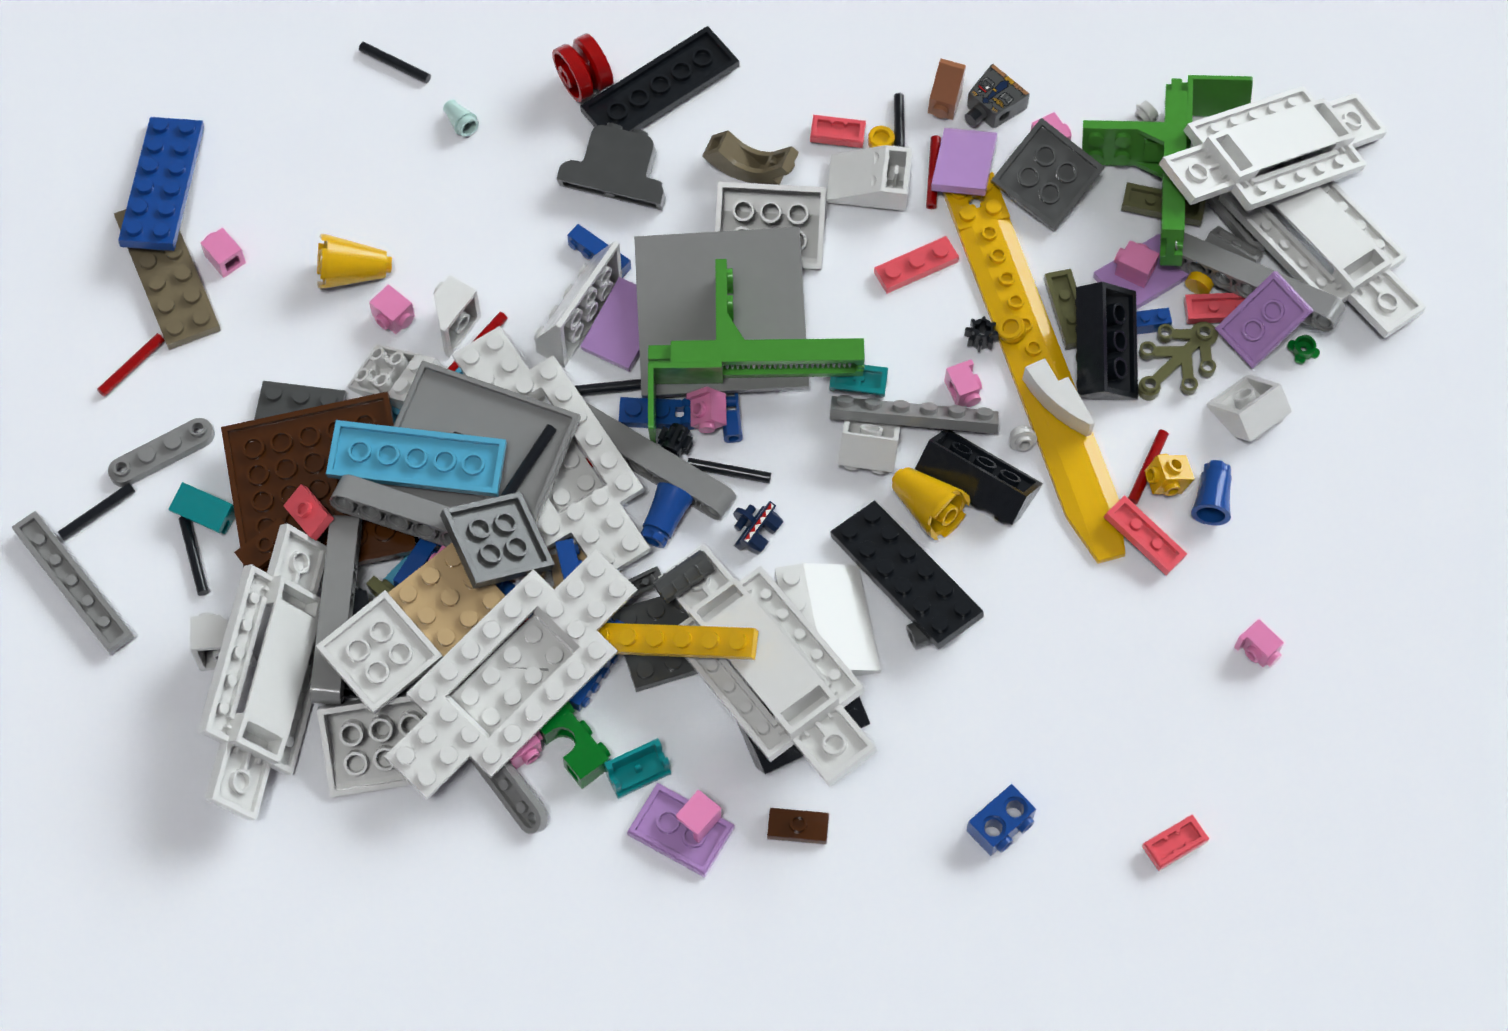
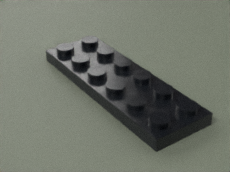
(662, 83)
(907, 574)

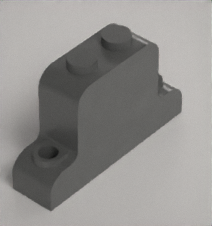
(616, 167)

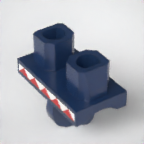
(764, 518)

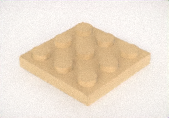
(443, 600)

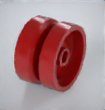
(582, 67)

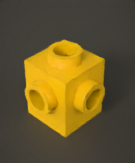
(1169, 474)

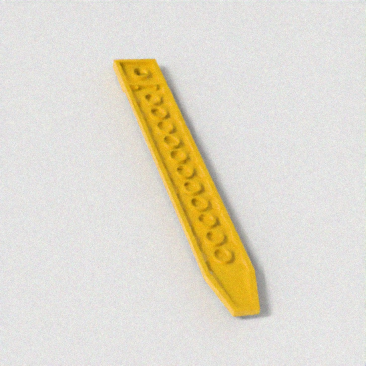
(1007, 289)

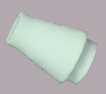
(462, 119)

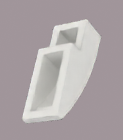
(1058, 397)

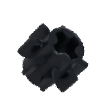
(979, 327)
(676, 439)

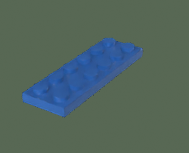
(161, 184)

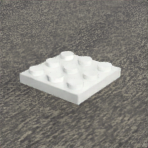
(379, 652)

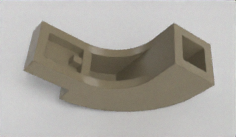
(746, 163)

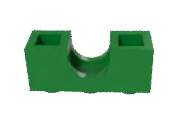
(587, 758)

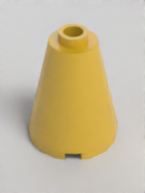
(349, 262)
(931, 501)

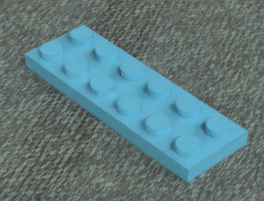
(417, 458)

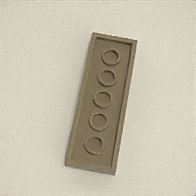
(174, 292)

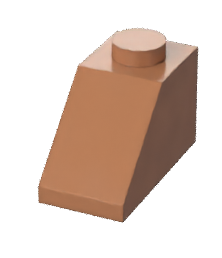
(946, 89)

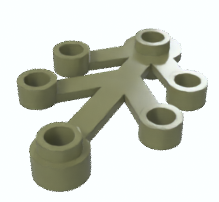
(1179, 356)

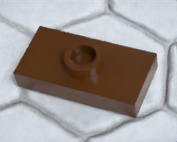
(260, 548)
(798, 826)

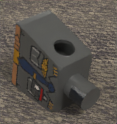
(995, 99)

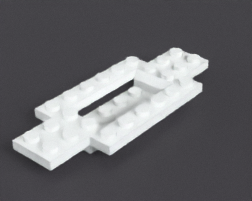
(1267, 132)
(1346, 239)
(578, 500)
(791, 672)
(279, 694)
(506, 706)

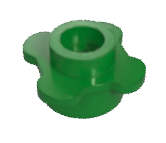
(1306, 342)

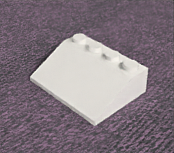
(775, 206)
(581, 305)
(836, 607)
(358, 741)

